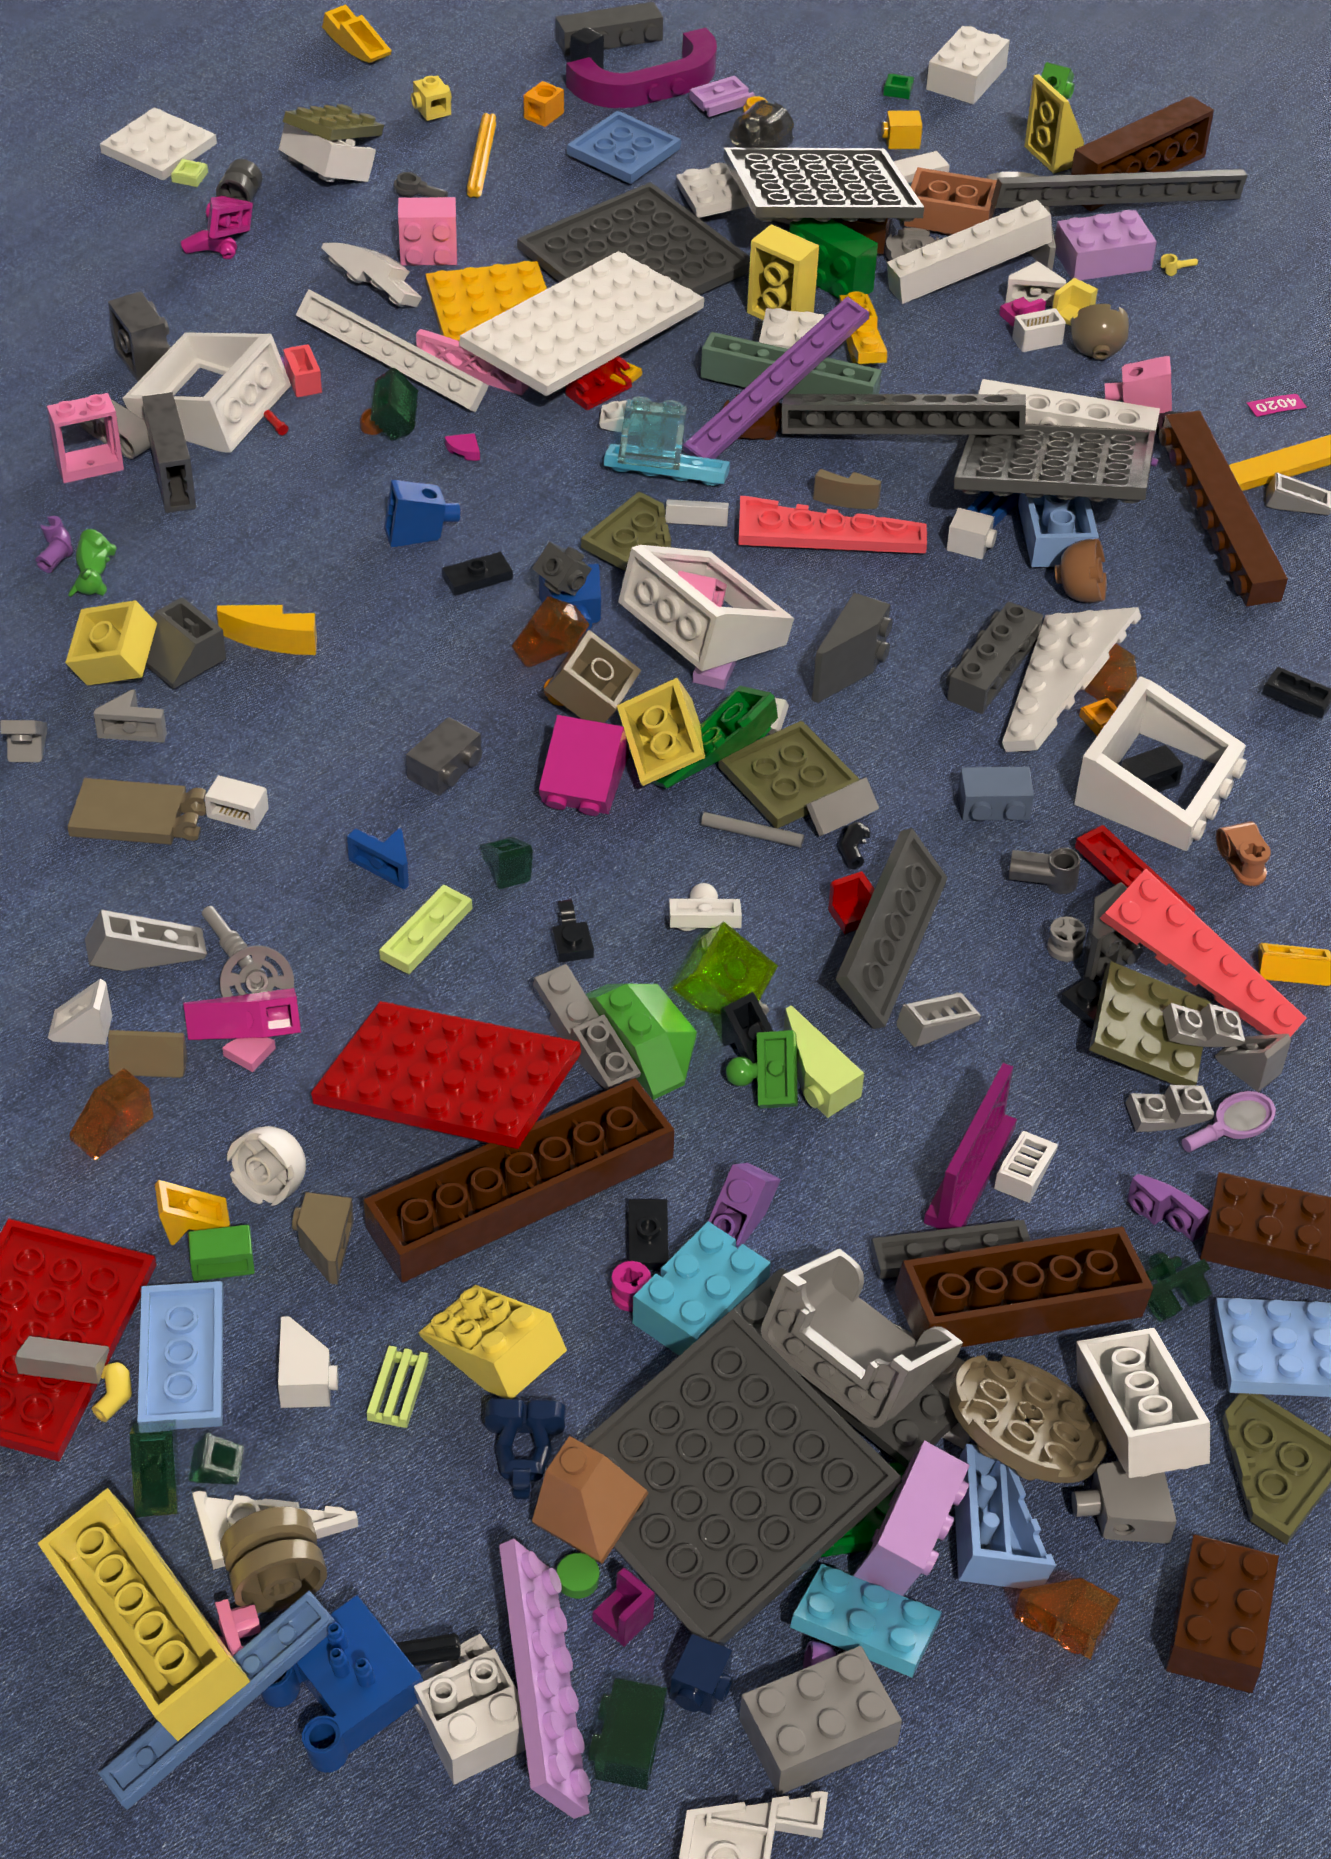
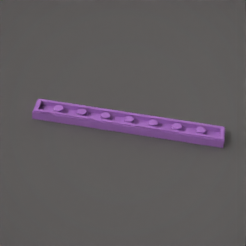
(777, 380)

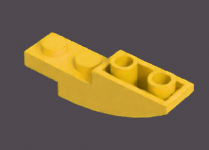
(866, 342)

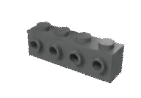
(993, 657)

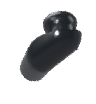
(849, 844)

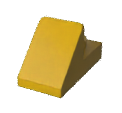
(188, 1209)

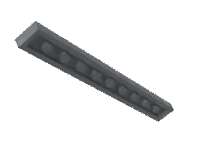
(1119, 188)

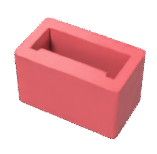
(302, 370)

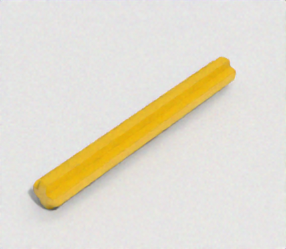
(481, 155)

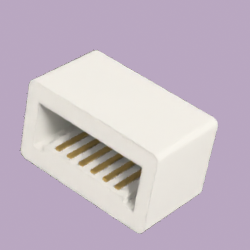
(1038, 330)
(236, 802)

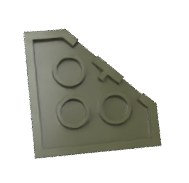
(633, 524)
(1278, 1463)

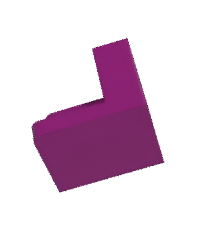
(626, 1608)

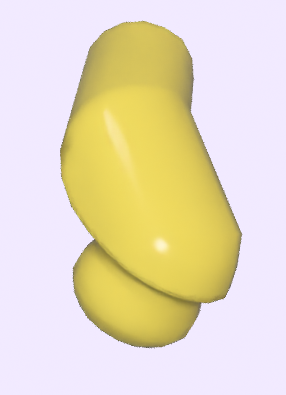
(118, 1391)

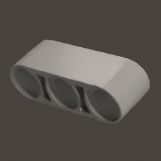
(131, 428)

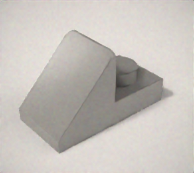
(126, 721)
(24, 739)

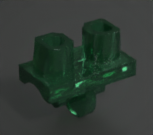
(1189, 1281)

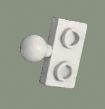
(704, 910)

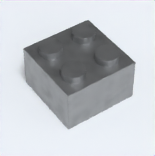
(138, 332)

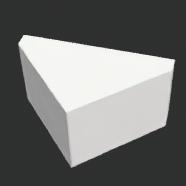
(1034, 283)
(83, 1017)

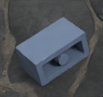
(995, 793)

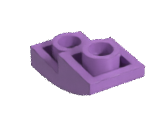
(1160, 1201)

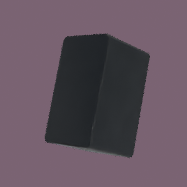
(587, 44)
(1156, 768)

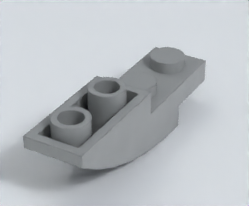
(577, 1020)

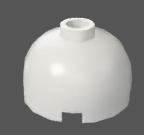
(267, 1164)

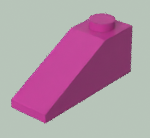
(228, 216)

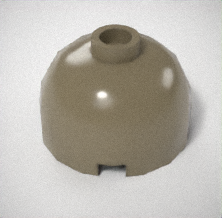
(1100, 330)

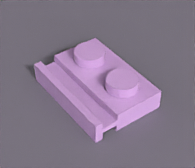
(720, 96)

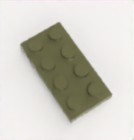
(334, 122)

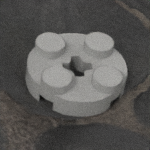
(906, 240)

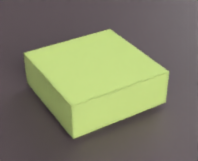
(189, 172)

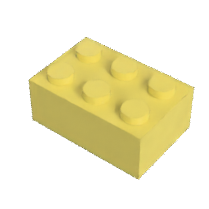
(781, 272)

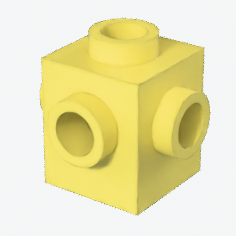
(431, 97)

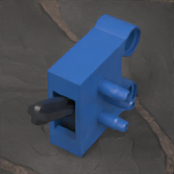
(358, 1681)

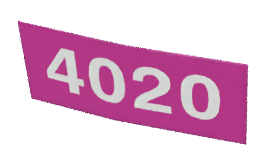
(1276, 404)

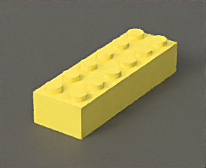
(143, 1614)

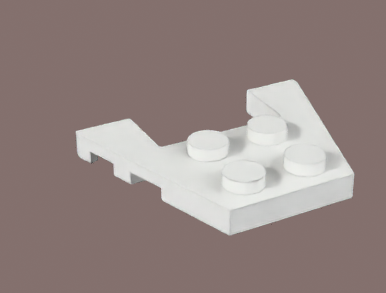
(749, 1830)

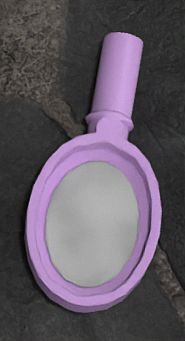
(1237, 1117)

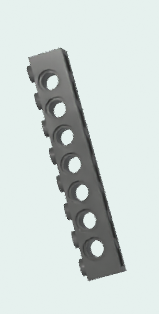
(904, 414)

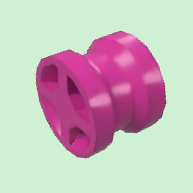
(622, 1290)

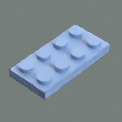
(181, 1354)

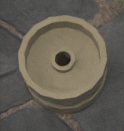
(273, 1558)

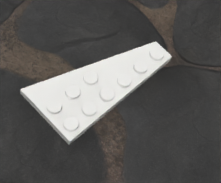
(1063, 661)

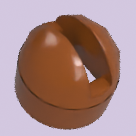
(366, 425)

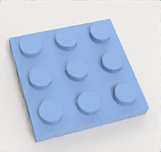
(1275, 1346)

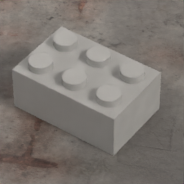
(819, 1720)

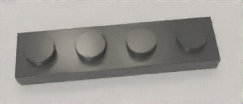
(893, 1250)

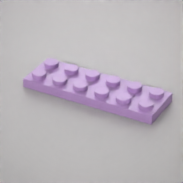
(544, 1680)

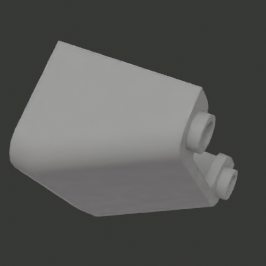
(848, 1344)

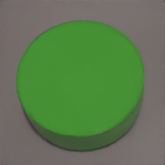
(578, 1575)

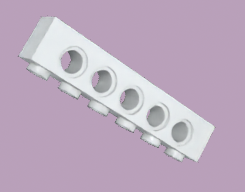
(1068, 409)

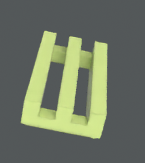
(405, 1359)

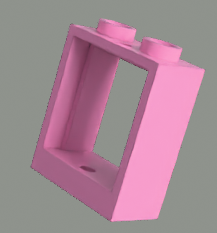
(105, 457)

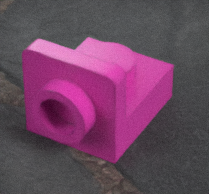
(1020, 306)

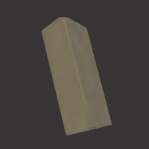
(147, 1053)

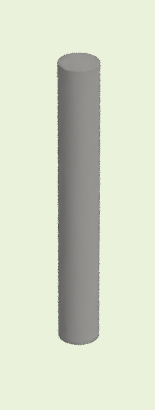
(752, 829)

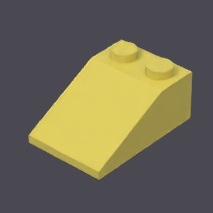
(1051, 127)
(662, 731)

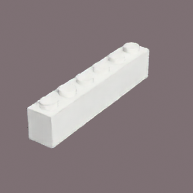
(969, 251)

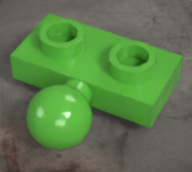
(774, 1069)

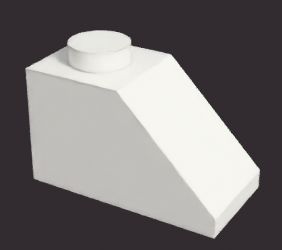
(304, 1368)

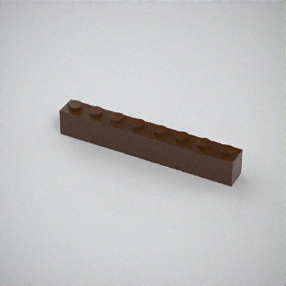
(1223, 508)

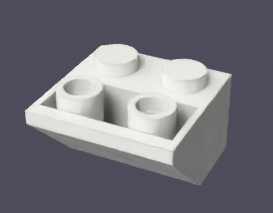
(472, 1715)

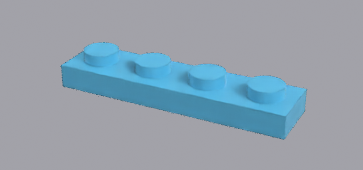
(707, 470)

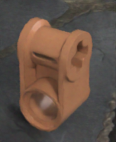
(1244, 852)

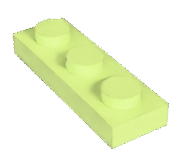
(425, 929)

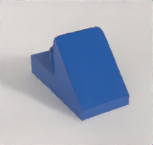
(382, 859)

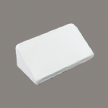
(696, 512)

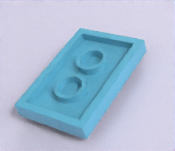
(862, 1614)

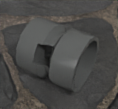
(240, 180)

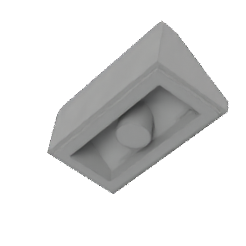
(61, 1359)

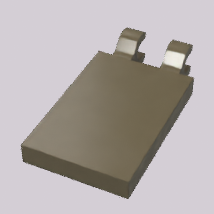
(136, 811)

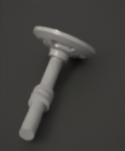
(251, 970)

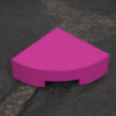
(464, 445)

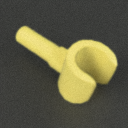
(1171, 264)

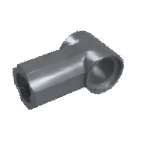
(1055, 869)

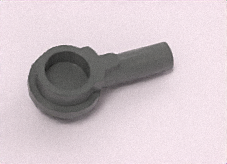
(409, 184)

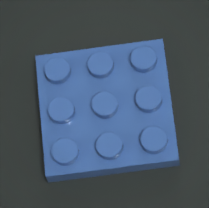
(623, 147)

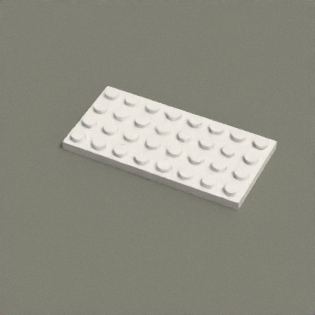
(581, 323)

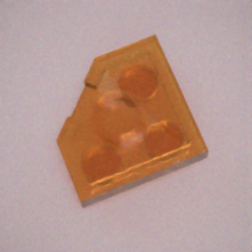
(1114, 677)

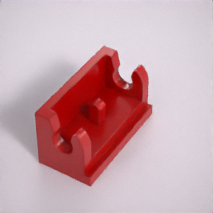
(597, 386)

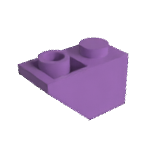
(743, 1201)

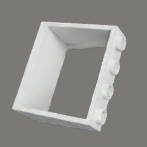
(236, 403)
(688, 619)
(1124, 798)

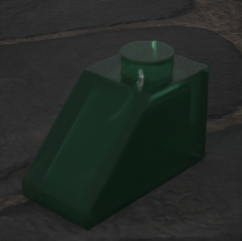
(155, 1467)

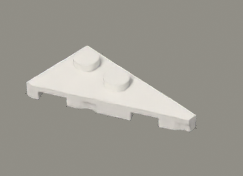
(220, 1514)

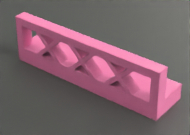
(453, 354)

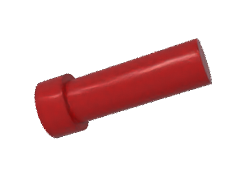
(280, 427)

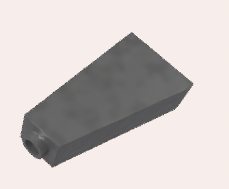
(169, 452)

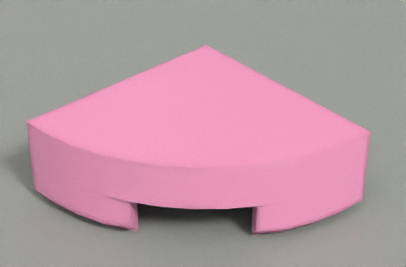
(249, 1051)

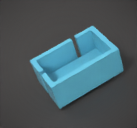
(697, 1288)

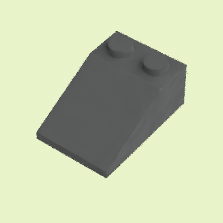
(852, 646)

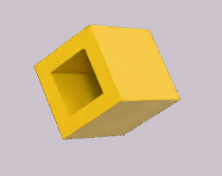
(902, 129)

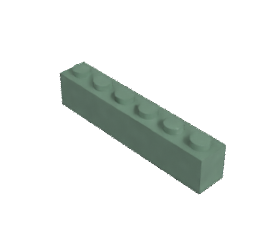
(743, 360)

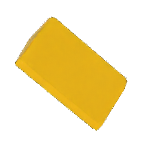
(1295, 964)

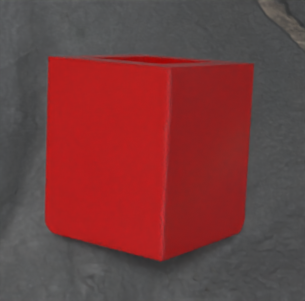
(849, 900)

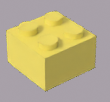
(111, 643)

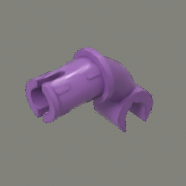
(59, 545)

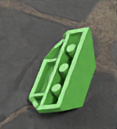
(651, 1031)

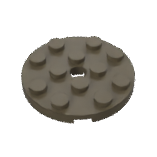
(992, 1407)

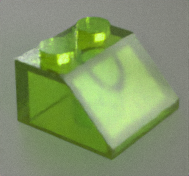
(723, 970)

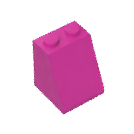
(583, 765)

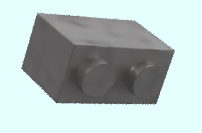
(444, 756)

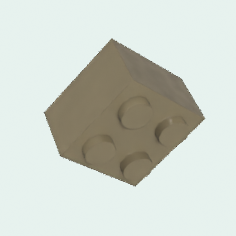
(592, 679)

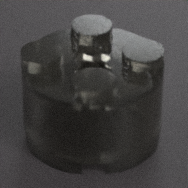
(763, 127)

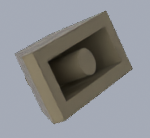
(324, 1231)

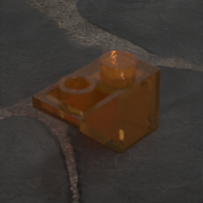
(550, 632)
(112, 1114)
(1069, 1612)

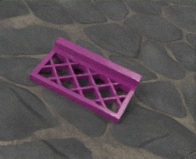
(974, 1158)

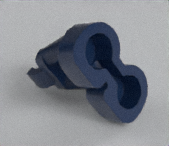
(511, 1417)

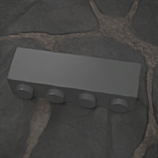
(618, 25)

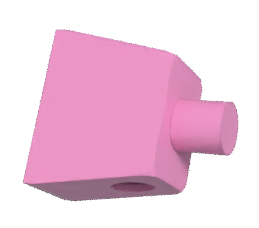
(1144, 384)

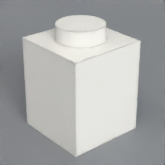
(971, 533)

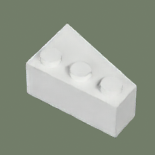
(326, 157)

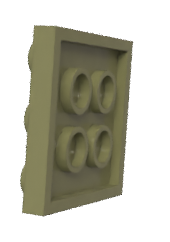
(786, 772)
(1133, 1028)

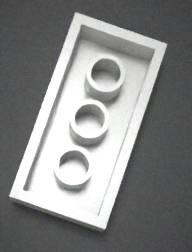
(1143, 1403)

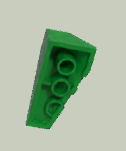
(732, 726)

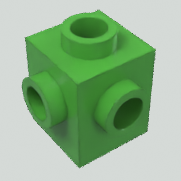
(1059, 78)

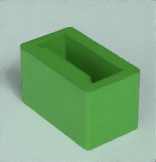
(221, 1252)

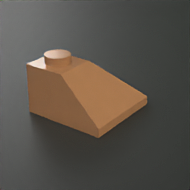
(586, 1500)

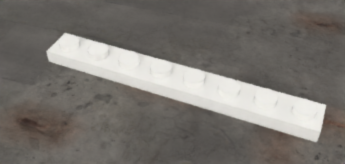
(392, 350)

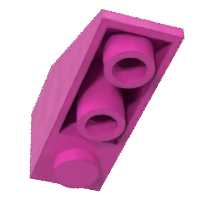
(243, 1016)

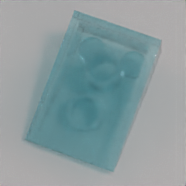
(652, 433)

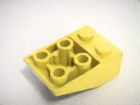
(495, 1340)

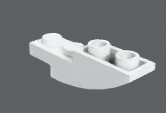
(374, 268)

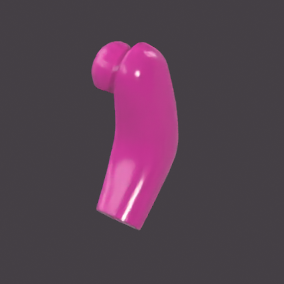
(201, 242)

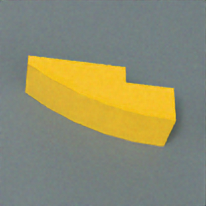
(354, 34)
(269, 628)

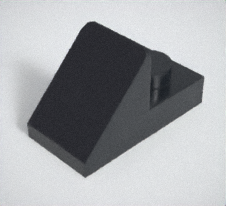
(741, 1023)

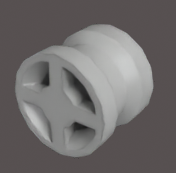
(1066, 939)

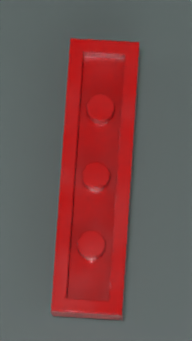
(1115, 859)

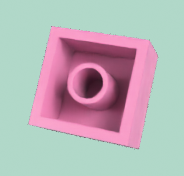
(427, 231)

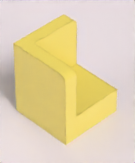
(1073, 297)

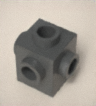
(562, 569)

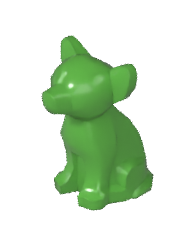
(91, 558)

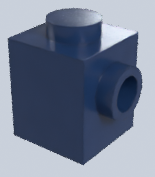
(701, 1675)

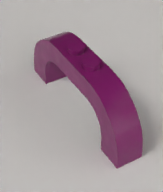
(650, 84)

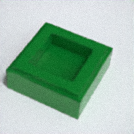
(898, 86)

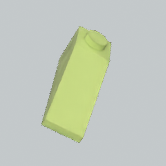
(824, 1072)

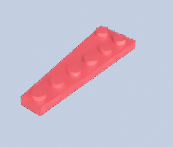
(778, 526)
(1165, 925)

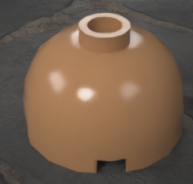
(1083, 571)

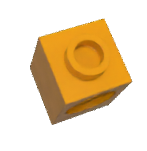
(543, 103)

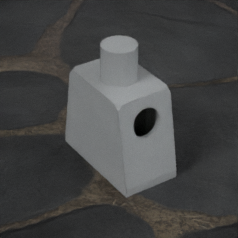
(1128, 1507)

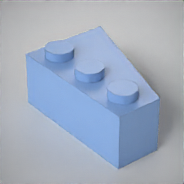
(995, 1530)

